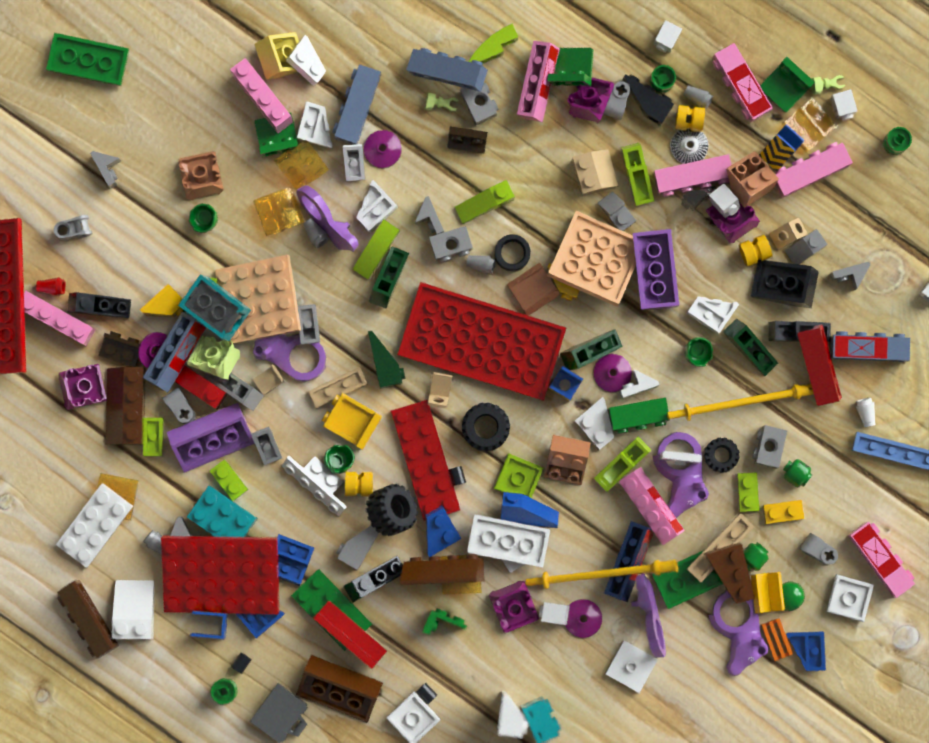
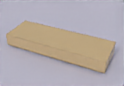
(343, 384)

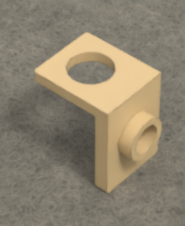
(787, 233)
(268, 380)
(440, 389)

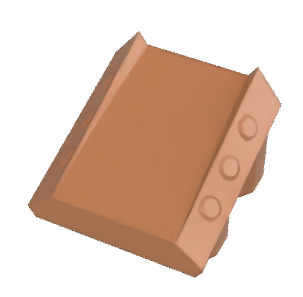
(200, 175)
(533, 289)

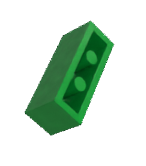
(639, 415)

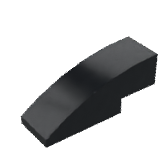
(788, 331)

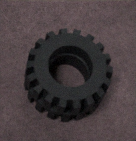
(497, 414)
(391, 510)

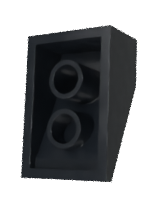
(785, 283)

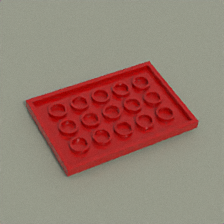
(220, 574)

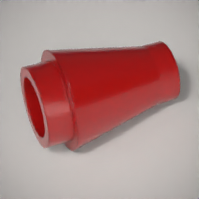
(52, 286)

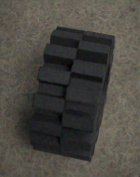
(721, 466)

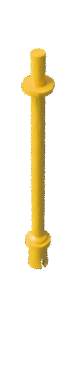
(795, 392)
(656, 567)

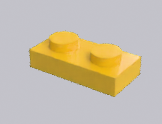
(783, 511)

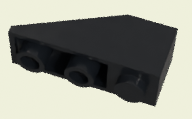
(650, 103)
(98, 305)
(374, 579)

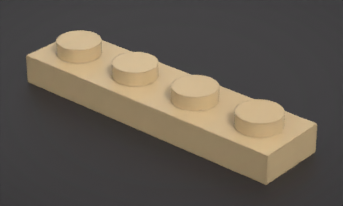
(730, 535)

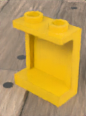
(351, 420)

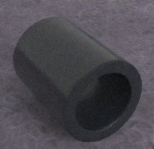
(457, 476)
(241, 663)
(426, 693)

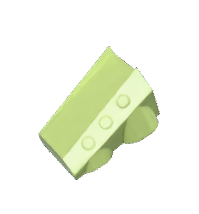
(214, 357)

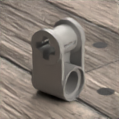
(617, 103)
(74, 228)
(178, 404)
(817, 547)

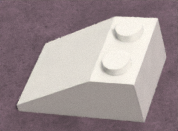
(133, 609)

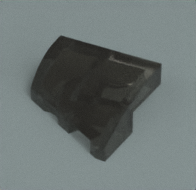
(696, 197)

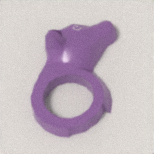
(320, 213)
(278, 351)
(688, 484)
(647, 602)
(746, 639)

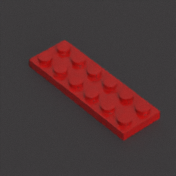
(425, 458)

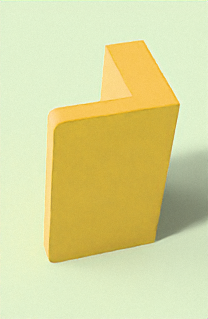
(767, 592)

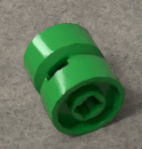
(663, 79)
(897, 141)
(224, 691)

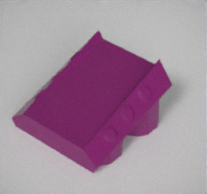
(591, 100)
(735, 225)
(82, 386)
(513, 606)

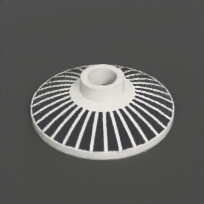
(682, 152)

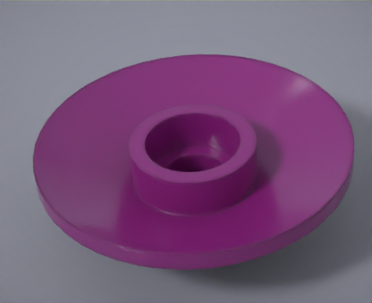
(385, 158)
(152, 340)
(603, 377)
(593, 622)

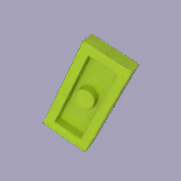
(153, 436)
(228, 480)
(748, 492)

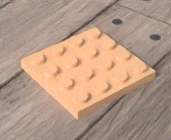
(595, 259)
(270, 294)

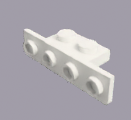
(318, 481)

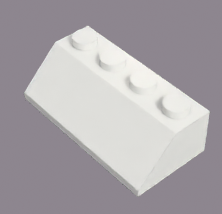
(510, 720)

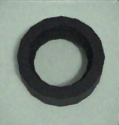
(512, 238)

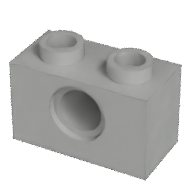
(479, 113)
(458, 235)
(777, 437)

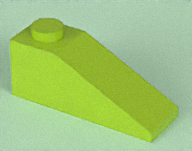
(485, 202)

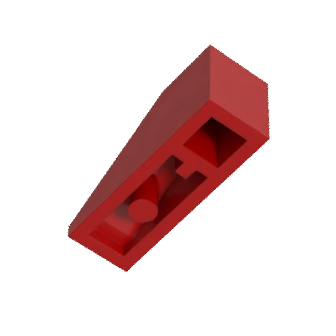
(201, 387)

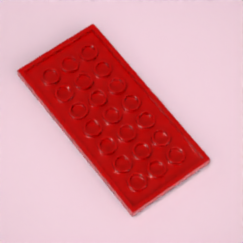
(12, 298)
(482, 341)

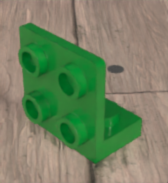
(573, 67)
(786, 85)
(272, 142)
(431, 623)

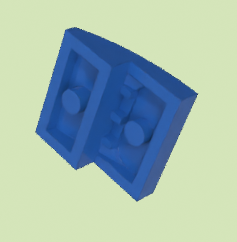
(293, 559)

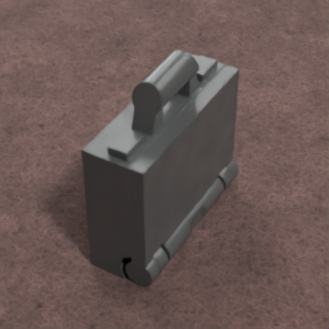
(280, 713)

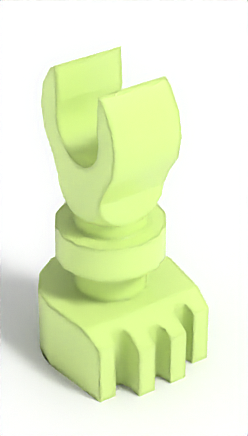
(819, 84)
(431, 100)

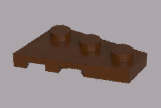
(732, 570)

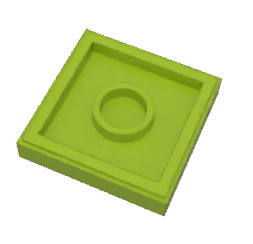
(518, 476)

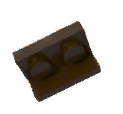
(467, 140)
(120, 349)

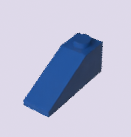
(527, 511)

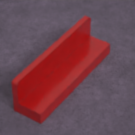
(819, 365)
(350, 634)

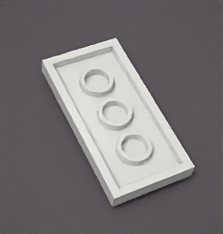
(94, 525)
(508, 541)

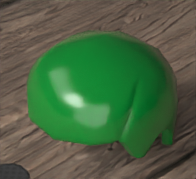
(203, 218)
(698, 351)
(339, 459)
(793, 595)

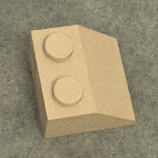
(594, 172)

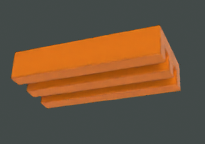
(771, 623)

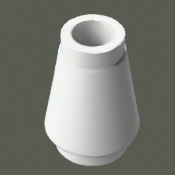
(866, 411)

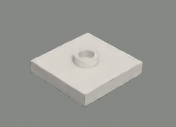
(680, 458)
(849, 598)
(631, 666)
(413, 718)

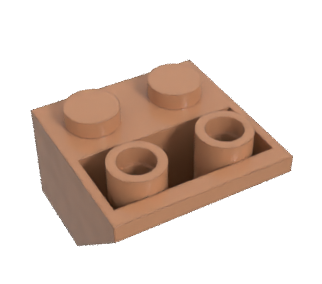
(751, 179)
(567, 460)

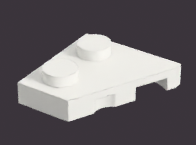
(306, 61)
(314, 126)
(375, 207)
(712, 313)
(596, 424)

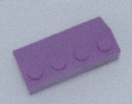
(656, 269)
(210, 437)

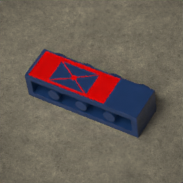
(630, 555)

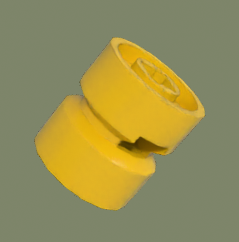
(696, 121)
(755, 250)
(358, 484)

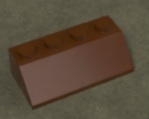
(125, 405)
(442, 571)
(87, 618)
(339, 688)

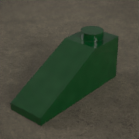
(388, 277)
(750, 346)
(591, 350)
(386, 366)

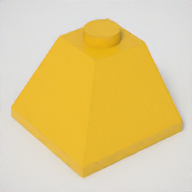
(164, 304)

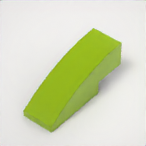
(493, 45)
(637, 173)
(376, 249)
(622, 464)

